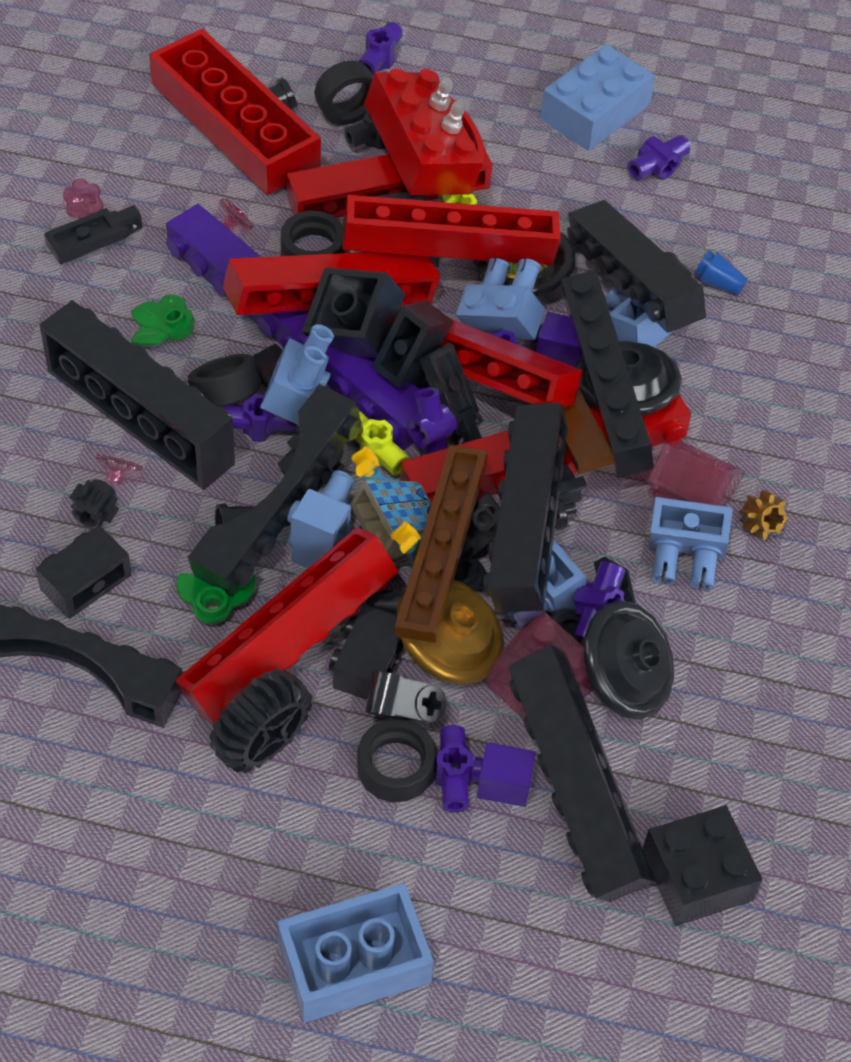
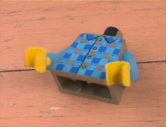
(389, 507)

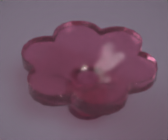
(82, 198)
(234, 216)
(118, 467)

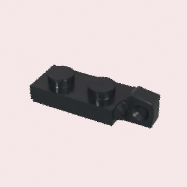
(92, 233)
(447, 375)

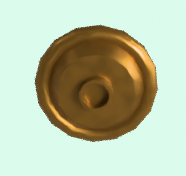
(466, 642)

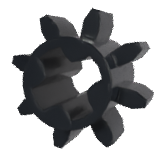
(94, 503)

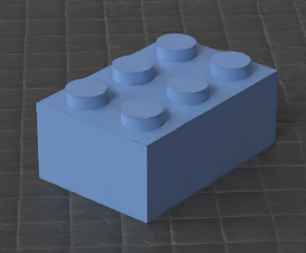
(597, 97)
(354, 952)

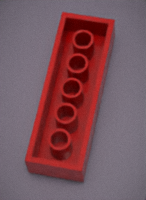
(234, 110)

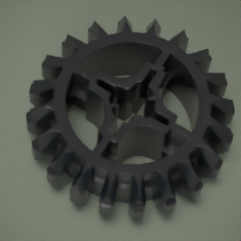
(260, 720)

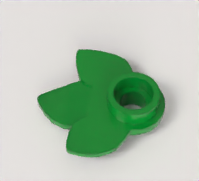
(162, 321)
(203, 595)

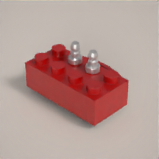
(426, 132)

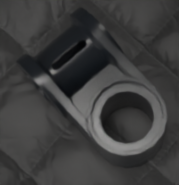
(403, 698)

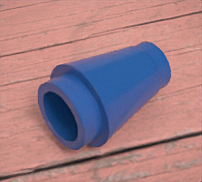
(720, 273)

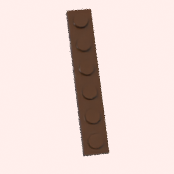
(441, 545)

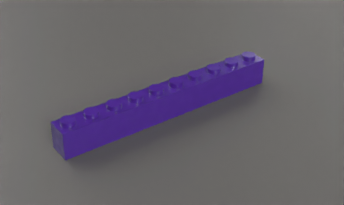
(207, 249)

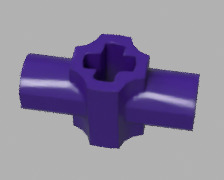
(381, 47)
(658, 157)
(256, 421)
(432, 423)
(597, 594)
(454, 782)

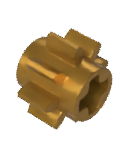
(764, 514)

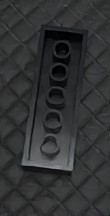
(139, 394)

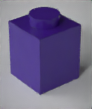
(557, 339)
(504, 774)

